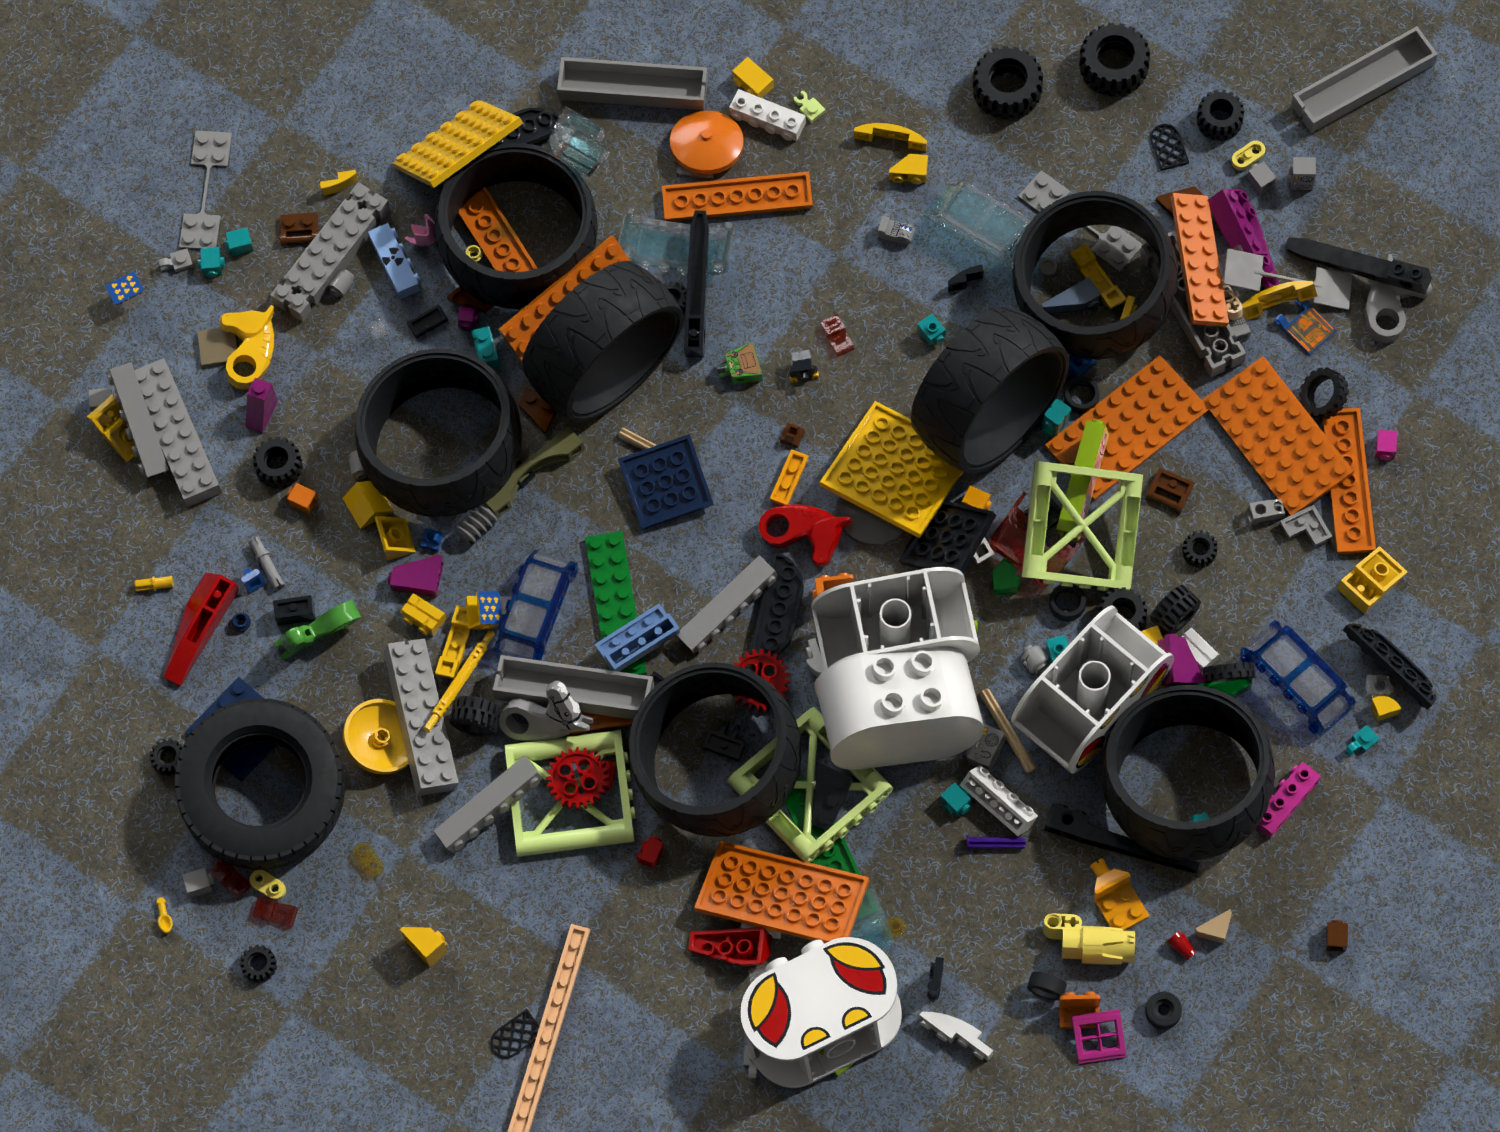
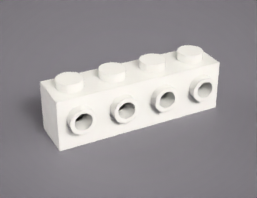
(767, 115)
(999, 800)

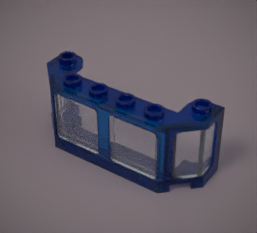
(534, 606)
(1300, 676)

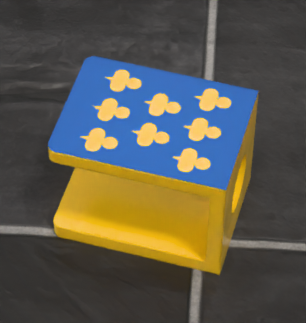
(483, 610)

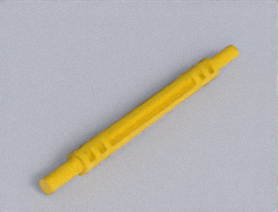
(458, 681)

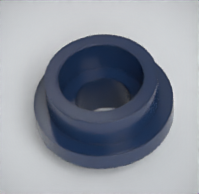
(241, 616)

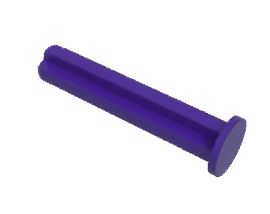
(995, 842)

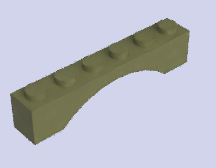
(561, 448)

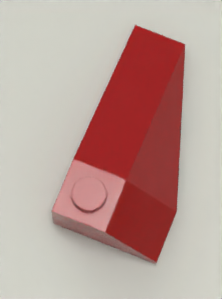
(735, 946)

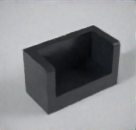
(294, 610)

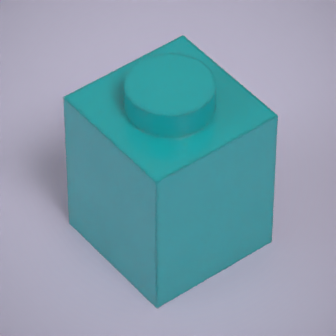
(238, 241)

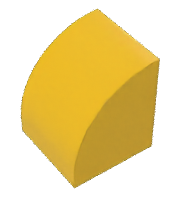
(1384, 707)

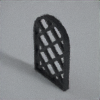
(1163, 167)
(534, 1022)

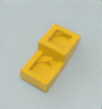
(344, 180)

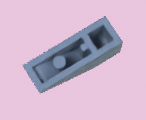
(1077, 298)

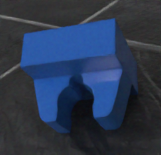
(431, 539)
(252, 580)

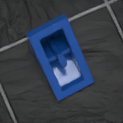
(1079, 366)

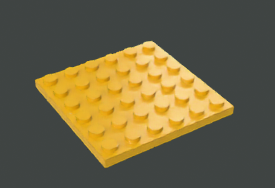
(457, 143)
(891, 471)

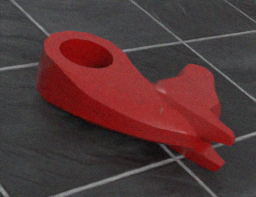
(806, 521)

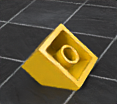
(426, 943)

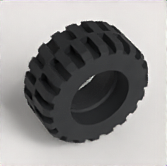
(1011, 61)
(1108, 79)

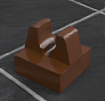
(792, 435)

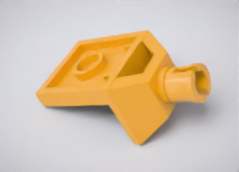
(1117, 897)

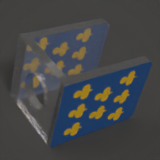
(126, 292)

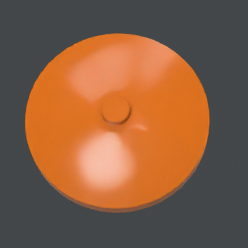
(706, 142)

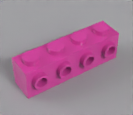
(1288, 798)

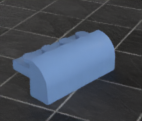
(637, 638)

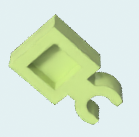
(810, 108)

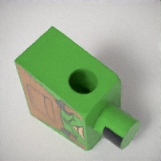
(741, 365)

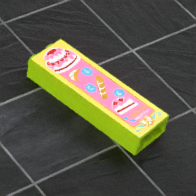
(1082, 487)

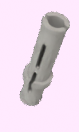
(262, 556)

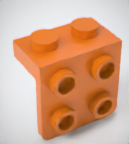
(826, 582)
(1073, 1004)

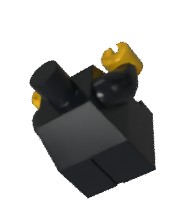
(802, 367)

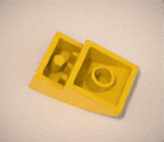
(109, 424)
(1371, 580)

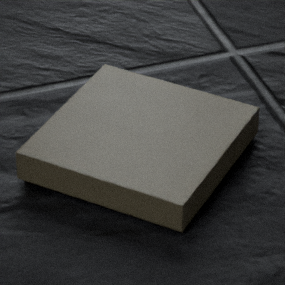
(215, 346)

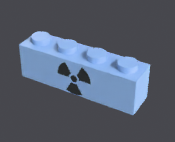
(393, 260)

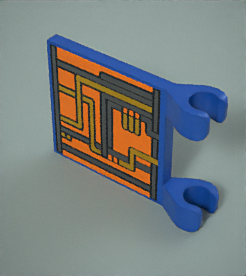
(1308, 328)

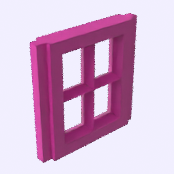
(1096, 1018)

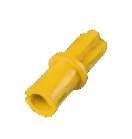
(154, 583)

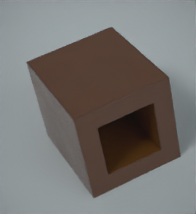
(1336, 936)

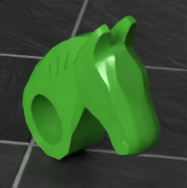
(324, 626)

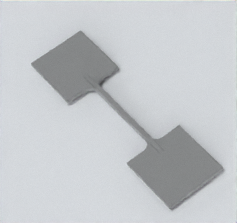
(208, 150)
(1113, 247)
(1246, 271)

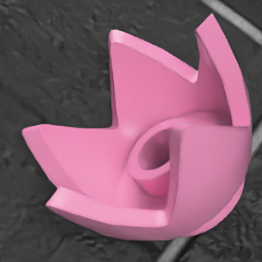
(423, 234)

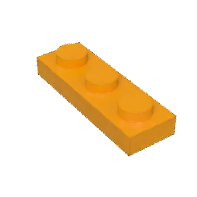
(789, 478)

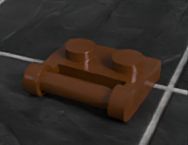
(298, 224)
(1173, 485)

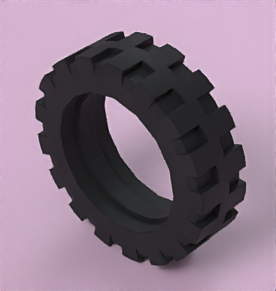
(1337, 400)
(1228, 672)

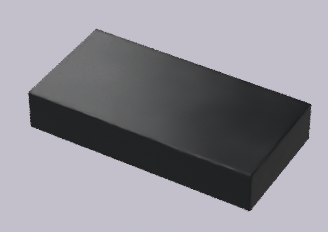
(427, 321)

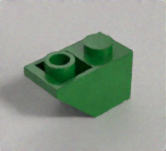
(1005, 578)

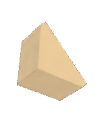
(1215, 928)

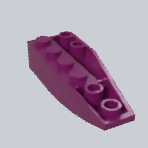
(1241, 227)

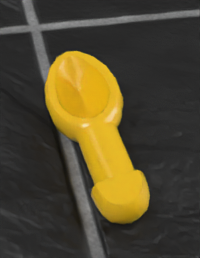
(164, 921)

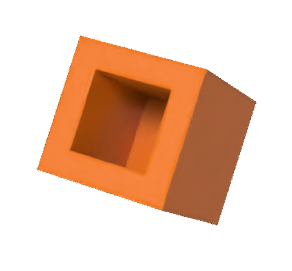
(302, 498)

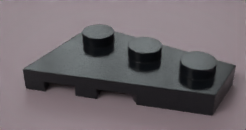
(829, 795)

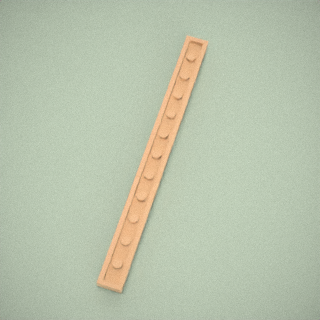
(549, 1029)

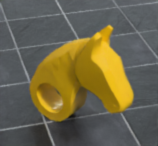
(257, 347)

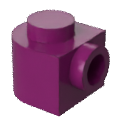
(467, 318)

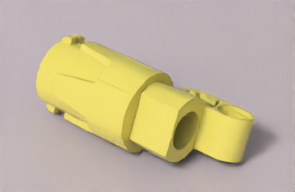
(1090, 943)

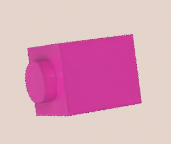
(1386, 445)

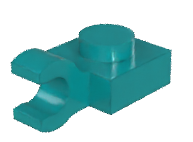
(1363, 740)

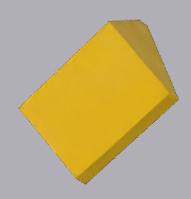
(366, 503)
(395, 536)

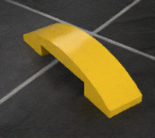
(892, 131)
(1088, 266)
(1278, 294)
(455, 644)

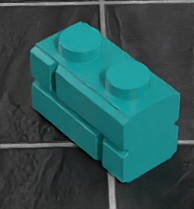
(485, 346)
(1055, 418)

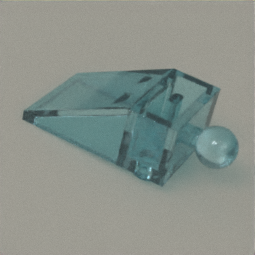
(872, 921)

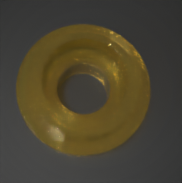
(896, 932)

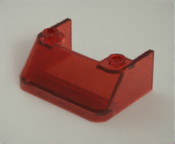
(1010, 541)

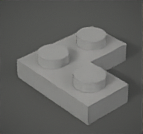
(1309, 521)

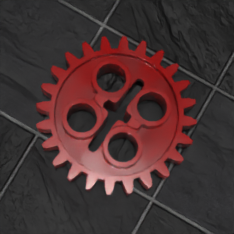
(777, 680)
(560, 783)

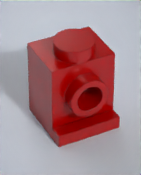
(651, 852)

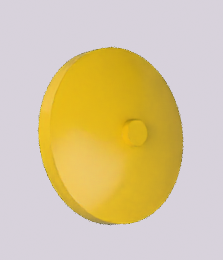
(375, 737)

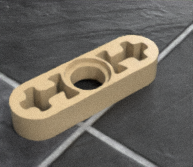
(1234, 302)

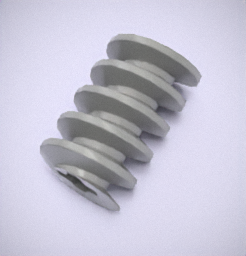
(475, 524)

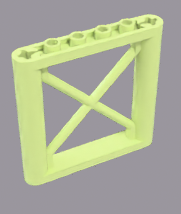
(1034, 557)
(615, 832)
(803, 842)

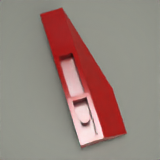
(198, 623)

